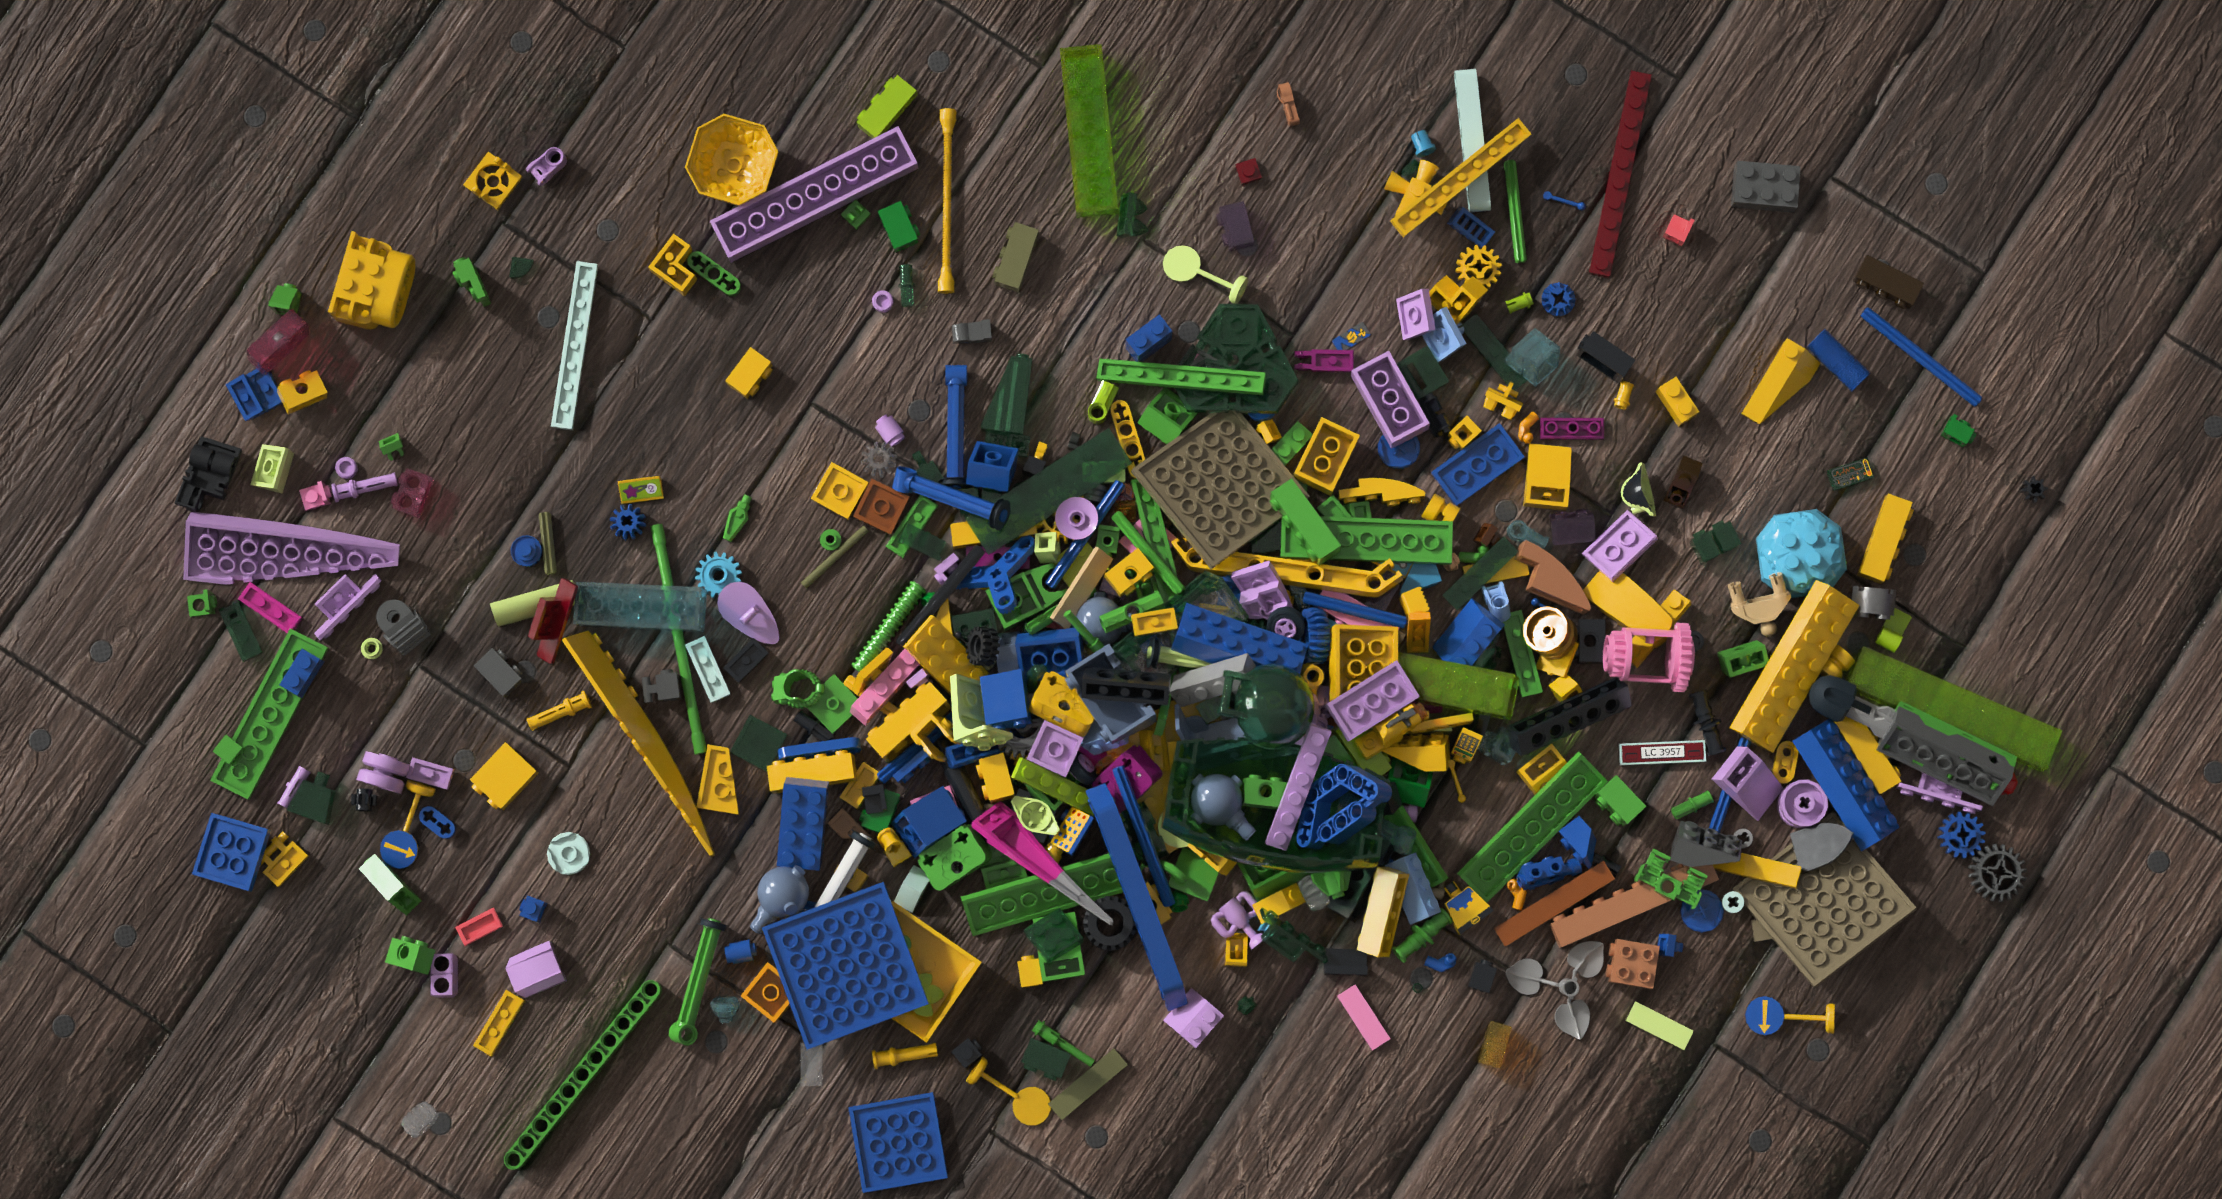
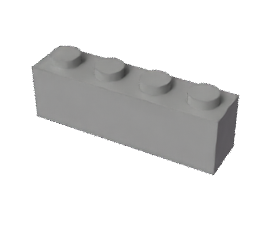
(1207, 680)

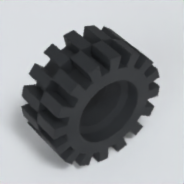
(982, 646)

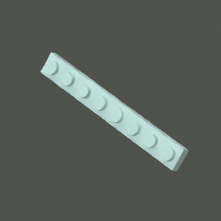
(574, 345)

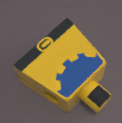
(1465, 907)

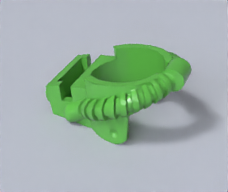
(782, 687)

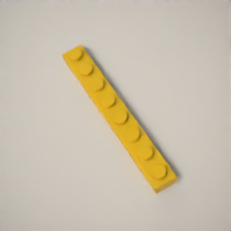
(1460, 177)

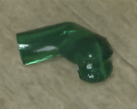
(1034, 675)

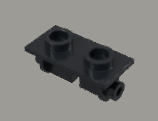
(1439, 424)

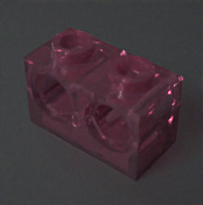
(417, 494)

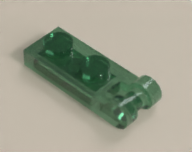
(240, 631)

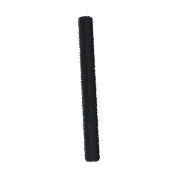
(942, 593)

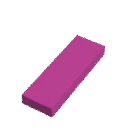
(269, 608)

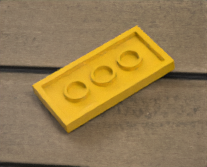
(941, 654)

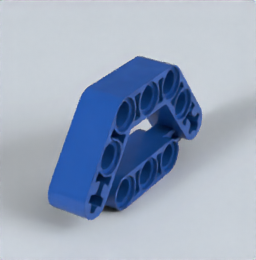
(1314, 821)

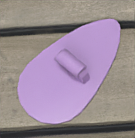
(748, 612)

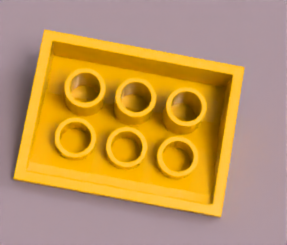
(1358, 654)

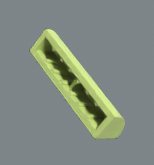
(520, 606)

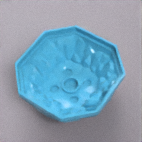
(1803, 548)

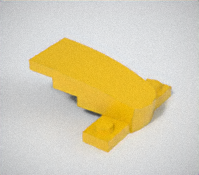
(1634, 608)

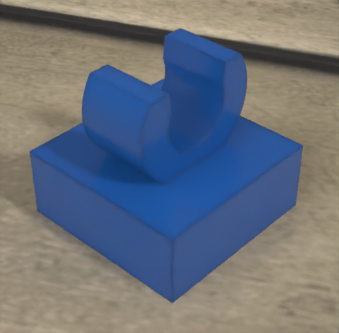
(1668, 945)

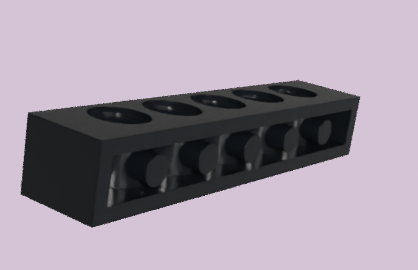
(1569, 716)

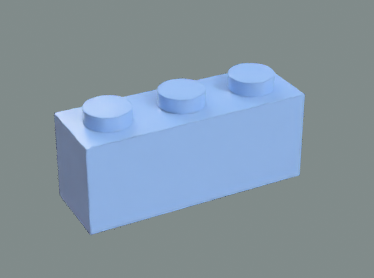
(1418, 898)

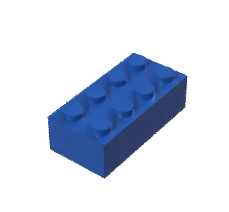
(802, 823)

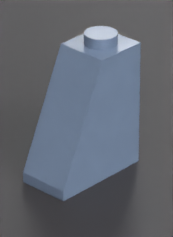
(1007, 654)

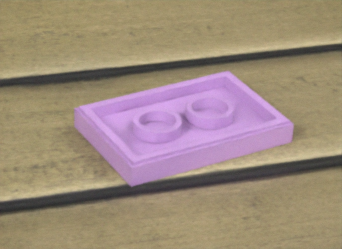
(1620, 546)

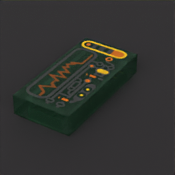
(1850, 474)

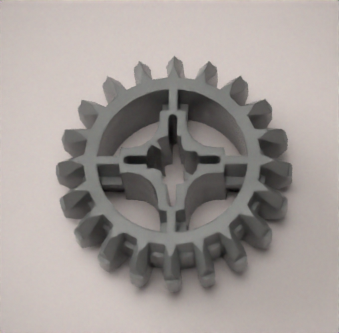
(1999, 863)

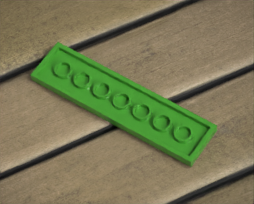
(1381, 539)
(265, 720)
(1532, 827)
(1035, 897)

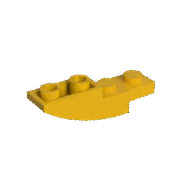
(1391, 492)

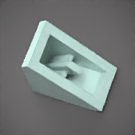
(912, 889)

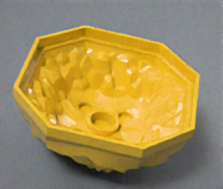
(731, 159)

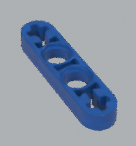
(828, 747)

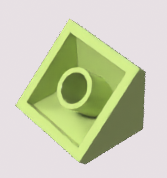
(272, 468)

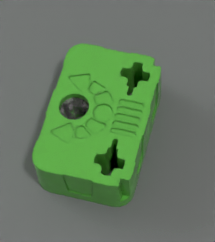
(950, 852)

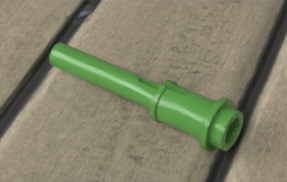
(1093, 642)
(1054, 1038)

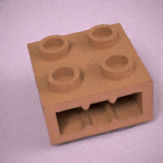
(1632, 963)

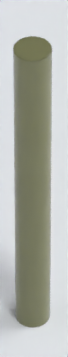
(834, 557)

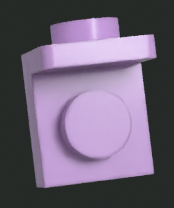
(948, 566)

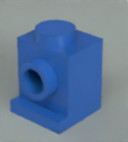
(532, 909)

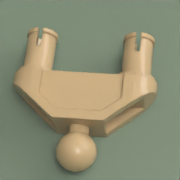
(1762, 608)

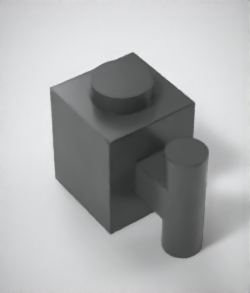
(666, 687)

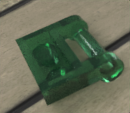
(1427, 369)

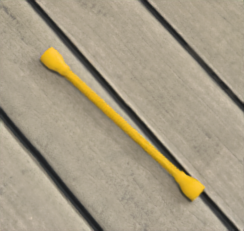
(946, 280)

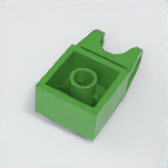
(1032, 596)

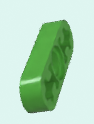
(723, 287)

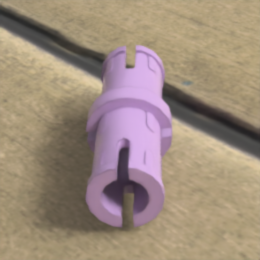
(300, 774)

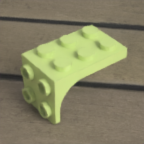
(969, 716)

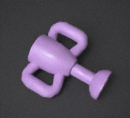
(1238, 918)

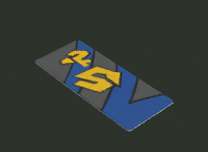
(1351, 337)

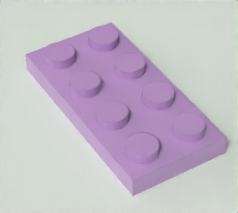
(1372, 700)

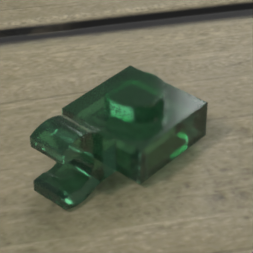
(926, 470)

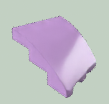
(1260, 590)

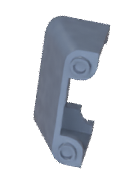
(1114, 718)

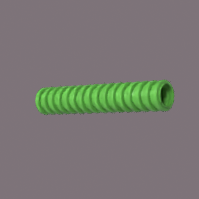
(890, 625)

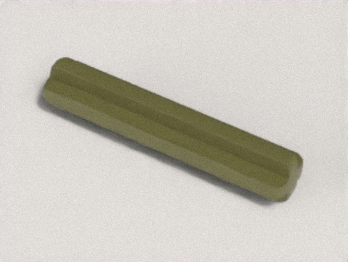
(547, 543)

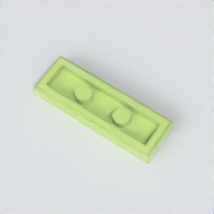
(1659, 1025)

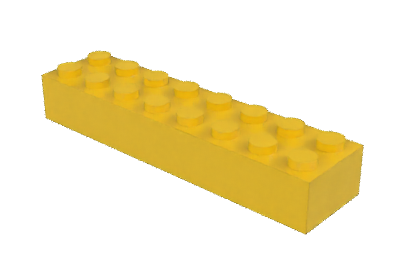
(1794, 666)

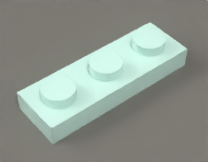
(707, 669)

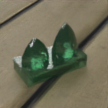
(1127, 224)

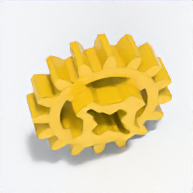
(1470, 269)

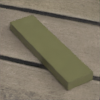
(1087, 1084)

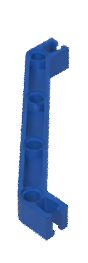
(1137, 896)

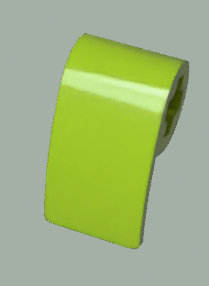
(1892, 630)

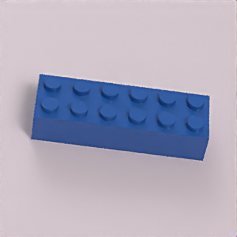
(1219, 637)
(1846, 784)

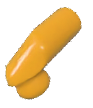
(1524, 428)
(1518, 893)

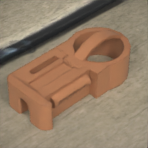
(1288, 104)

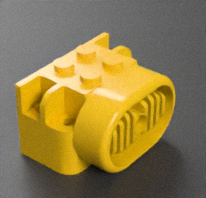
(372, 284)

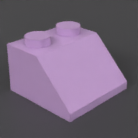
(1194, 1019)

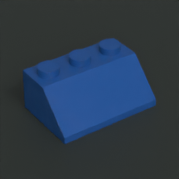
(1468, 635)
(1053, 648)

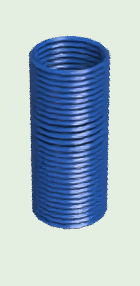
(1838, 360)

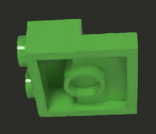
(468, 277)

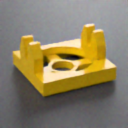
(490, 160)

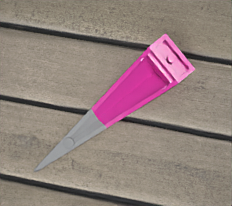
(1006, 834)

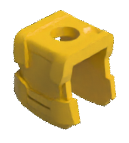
(925, 727)

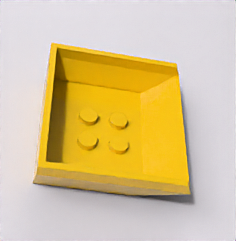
(942, 958)

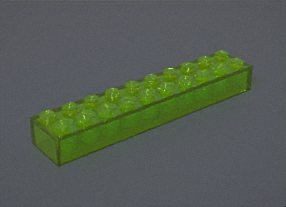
(1894, 681)

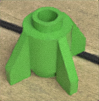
(1332, 883)

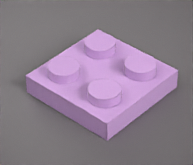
(1415, 314)
(1054, 748)

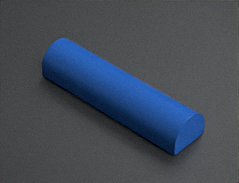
(963, 755)

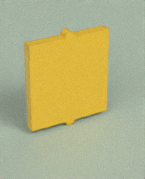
(1557, 666)

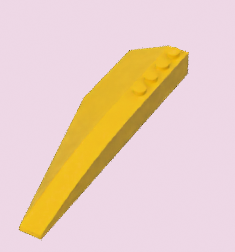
(636, 724)

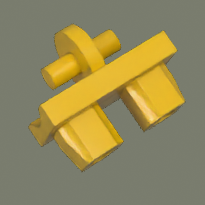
(1495, 396)

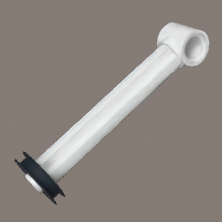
(847, 867)

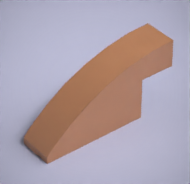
(1552, 579)

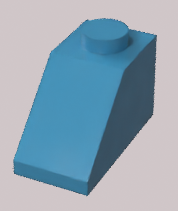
(1421, 576)

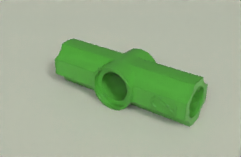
(1119, 618)

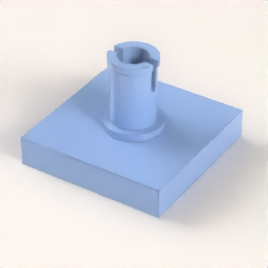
(1446, 337)

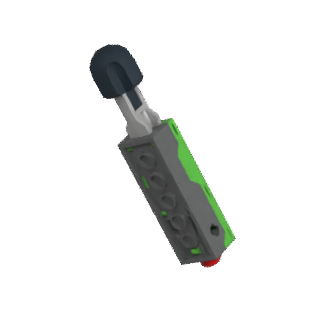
(1922, 741)

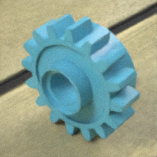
(717, 564)

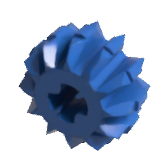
(627, 514)

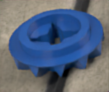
(1561, 308)

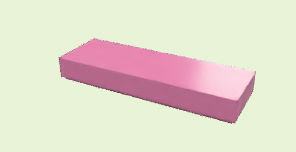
(1363, 1017)

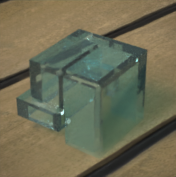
(1534, 357)

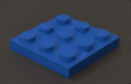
(231, 852)

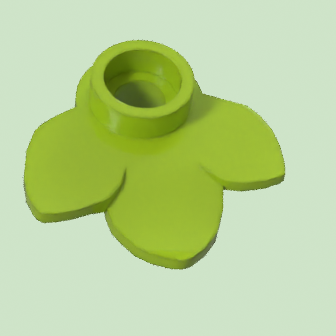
(933, 995)

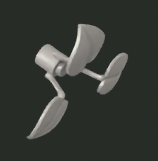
(1570, 1017)

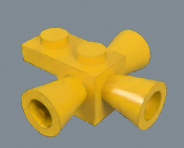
(1416, 187)

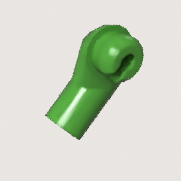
(1471, 557)

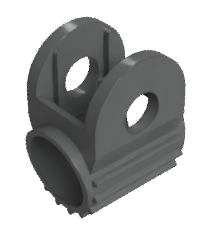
(407, 631)

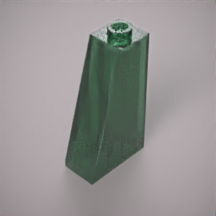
(1010, 400)

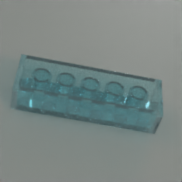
(640, 606)

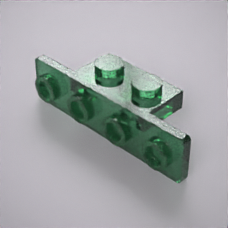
(1287, 940)

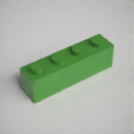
(1305, 522)

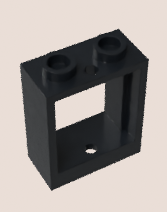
(1605, 356)

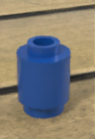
(740, 951)

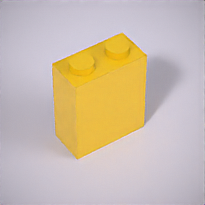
(503, 777)

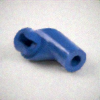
(1442, 964)

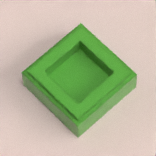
(228, 749)

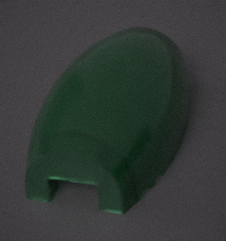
(1244, 759)

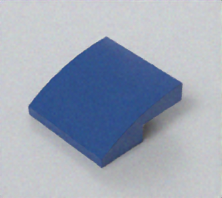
(254, 394)

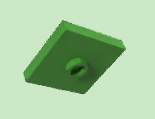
(834, 705)

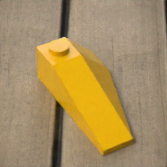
(1786, 375)

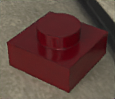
(1248, 171)

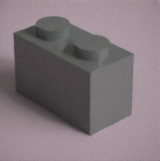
(499, 672)

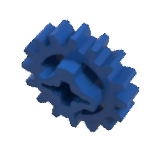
(1962, 843)

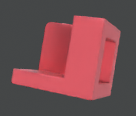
(1678, 230)

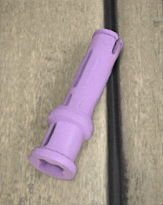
(354, 488)

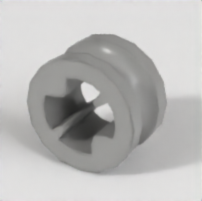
(1750, 838)

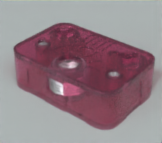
(277, 342)

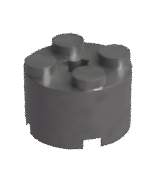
(1874, 601)

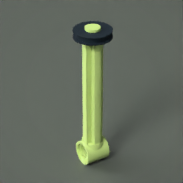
(1162, 654)

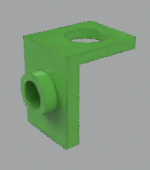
(209, 600)

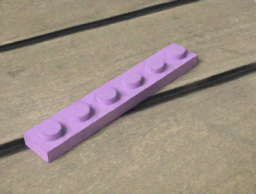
(1298, 787)

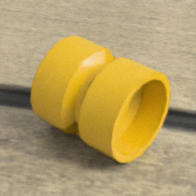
(1437, 505)
(1838, 661)

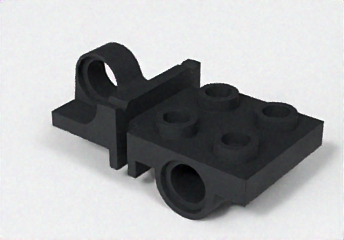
(208, 473)

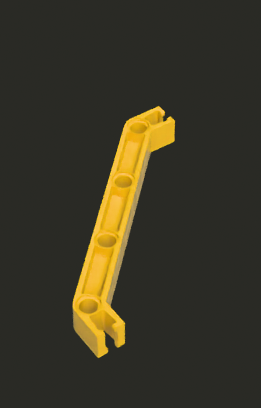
(1298, 572)

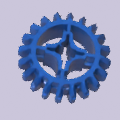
(1316, 635)

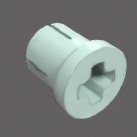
(1739, 902)

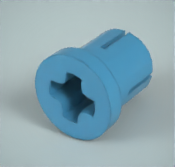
(1422, 144)

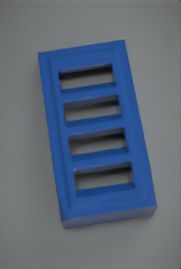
(1475, 221)

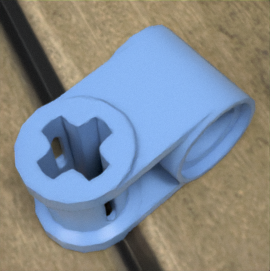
(1497, 601)

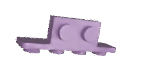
(341, 600)
(1933, 789)

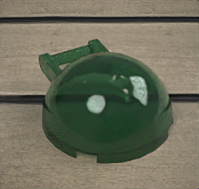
(1270, 705)

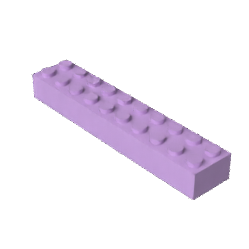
(814, 194)

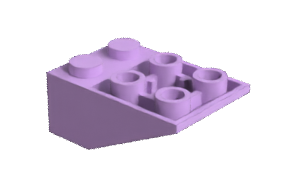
(1748, 781)

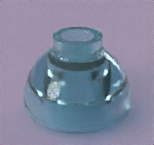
(725, 1007)

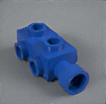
(1542, 871)

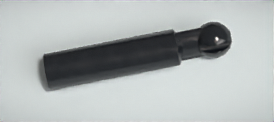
(961, 786)

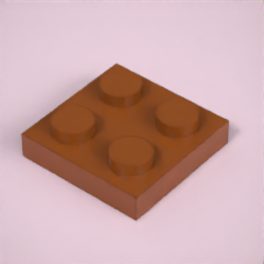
(881, 507)

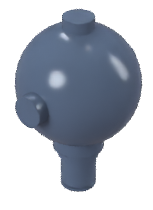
(1089, 617)
(1219, 802)
(781, 895)

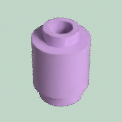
(889, 430)

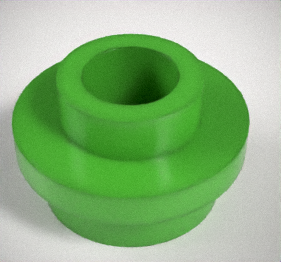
(830, 546)

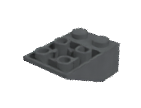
(1703, 846)

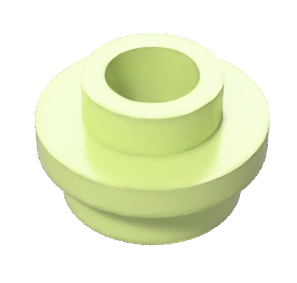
(365, 648)

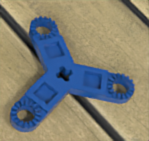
(1006, 566)

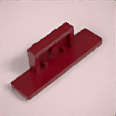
(551, 620)

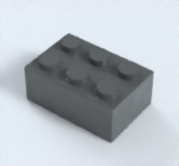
(1765, 186)

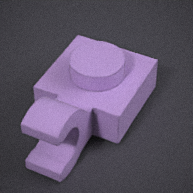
(919, 678)

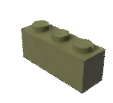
(1015, 256)

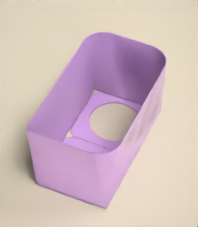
(452, 978)

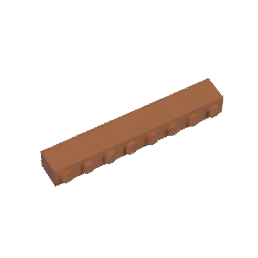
(1619, 907)

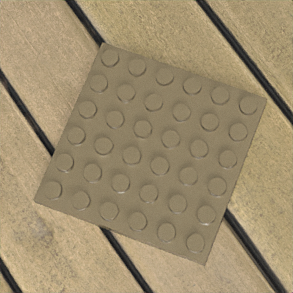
(1216, 484)
(1831, 912)

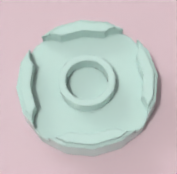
(568, 853)

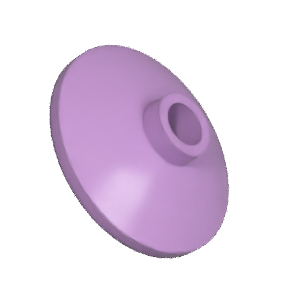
(1082, 508)

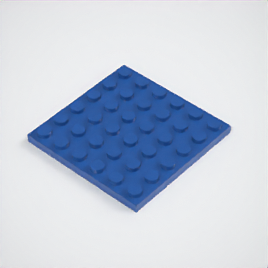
(845, 965)

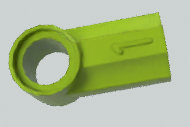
(1103, 401)

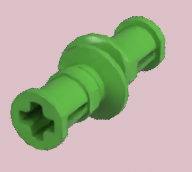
(1422, 935)

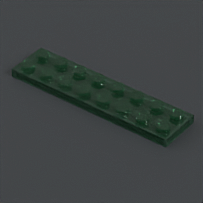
(1045, 491)

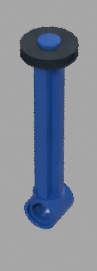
(955, 381)
(908, 481)

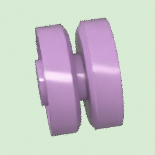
(383, 772)
(1813, 797)

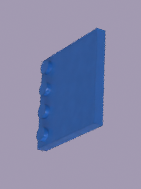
(898, 1142)

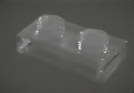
(812, 1066)

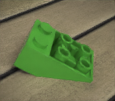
(1066, 966)

